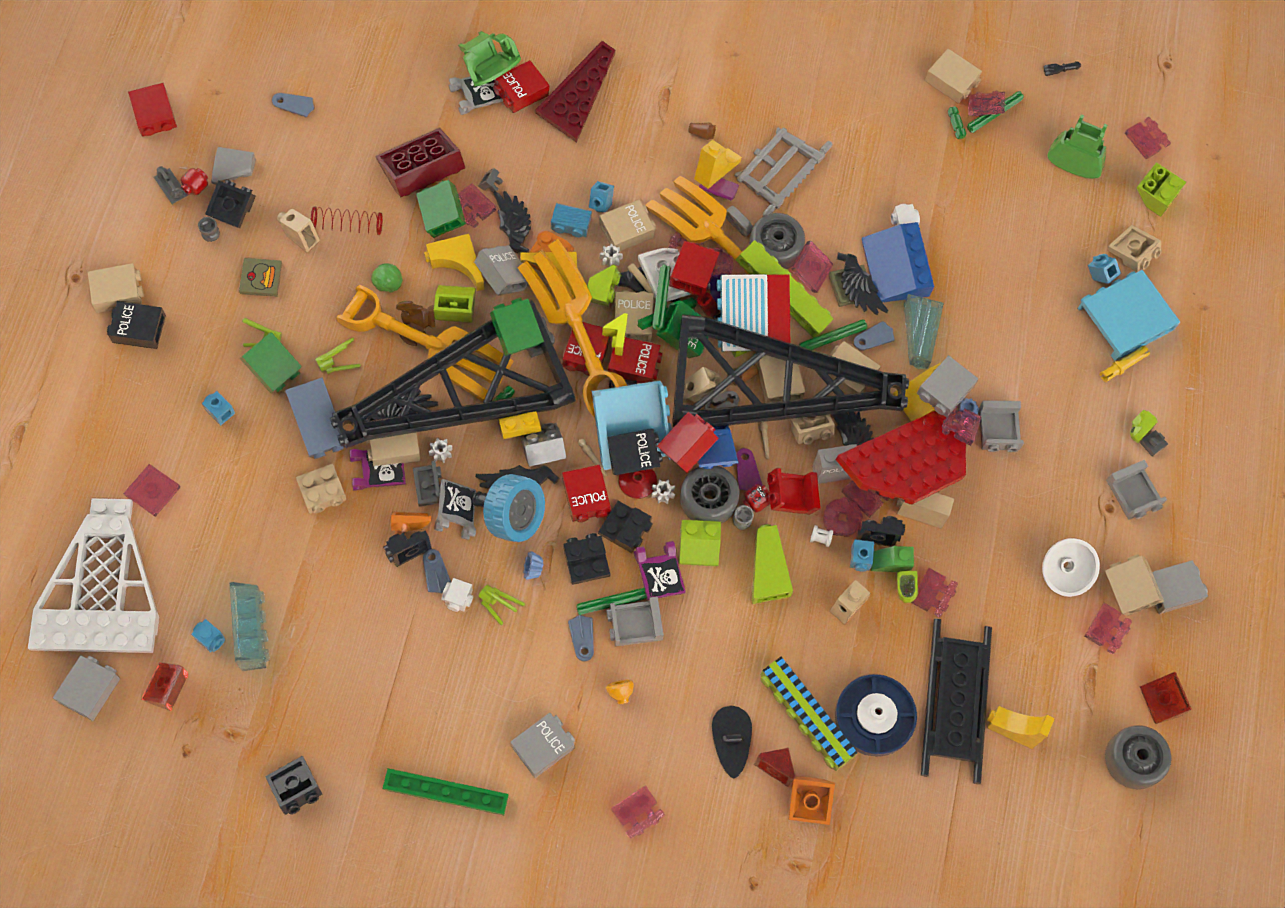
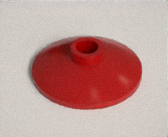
(638, 488)

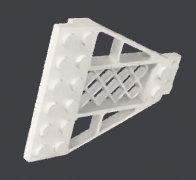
(92, 628)

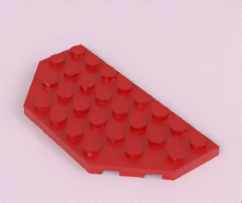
(908, 460)

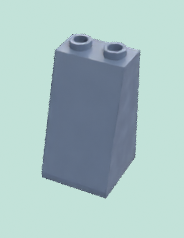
(313, 413)

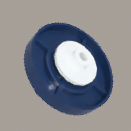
(865, 729)

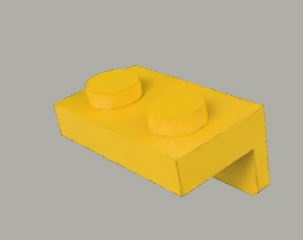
(519, 425)

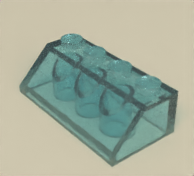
(248, 626)

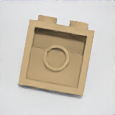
(1136, 248)
(812, 428)
(321, 489)

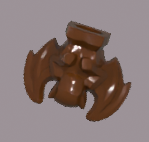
(416, 317)

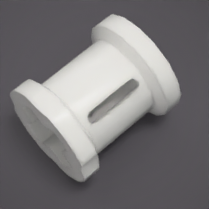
(821, 536)

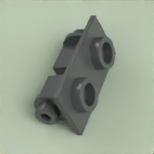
(169, 185)

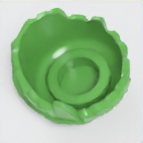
(387, 278)

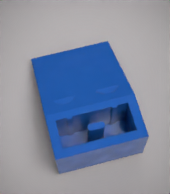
(721, 452)

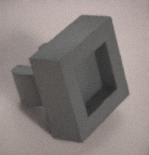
(489, 179)
(1154, 443)

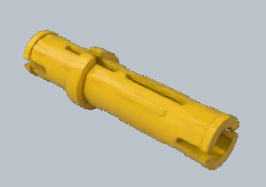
(1120, 366)

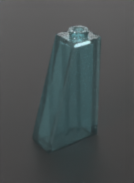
(922, 326)

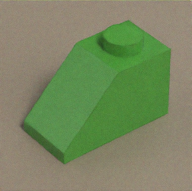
(893, 559)

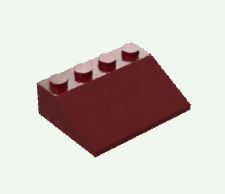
(421, 162)

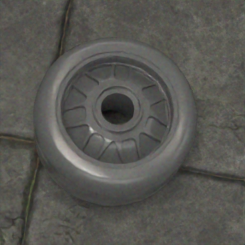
(780, 236)
(713, 482)
(1126, 766)

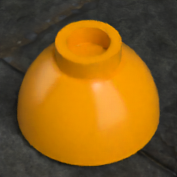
(620, 690)

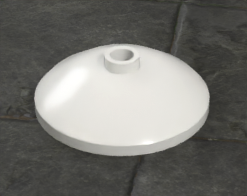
(1081, 568)

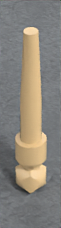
(764, 427)
(587, 450)

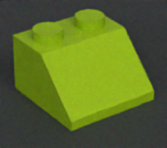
(700, 542)

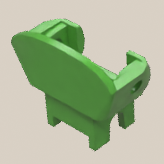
(483, 60)
(1081, 153)

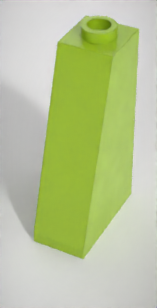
(770, 571)

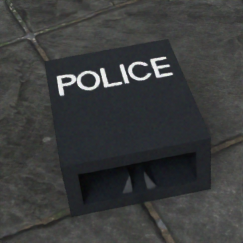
(136, 325)
(634, 451)

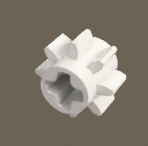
(608, 252)
(439, 444)
(667, 494)

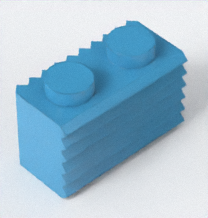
(571, 220)

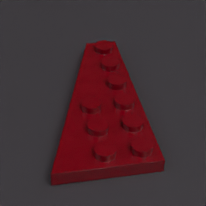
(574, 97)

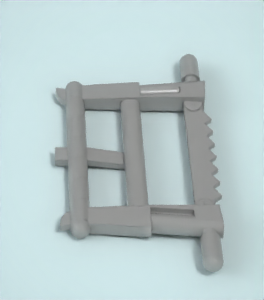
(796, 145)

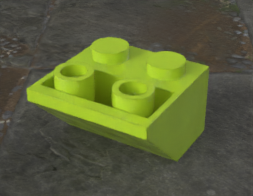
(1160, 189)
(602, 286)
(454, 303)

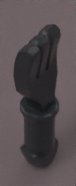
(1052, 69)

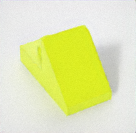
(617, 330)

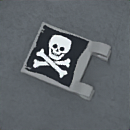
(475, 95)
(456, 507)

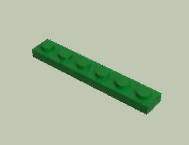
(445, 791)

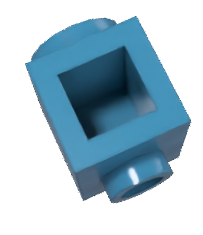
(601, 196)
(1104, 268)
(218, 407)
(862, 555)
(208, 636)

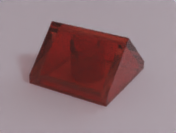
(165, 685)
(1165, 698)
(777, 765)

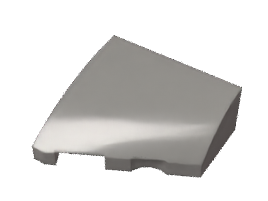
(232, 164)

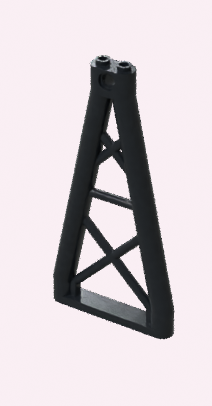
(701, 327)
(425, 419)

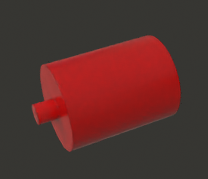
(708, 305)

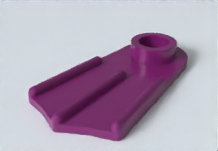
(747, 470)

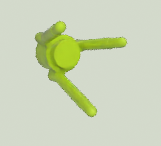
(278, 335)
(325, 361)
(492, 595)

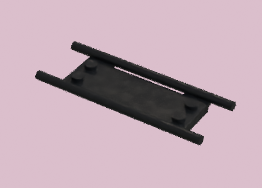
(960, 700)

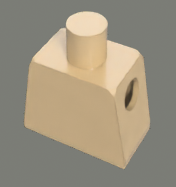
(293, 224)
(700, 384)
(851, 600)

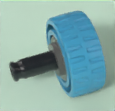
(512, 507)

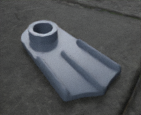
(294, 103)
(875, 336)
(435, 572)
(582, 636)

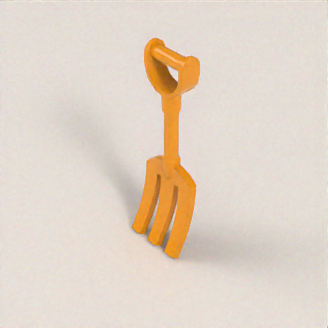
(707, 226)
(569, 311)
(432, 343)

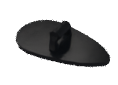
(732, 738)

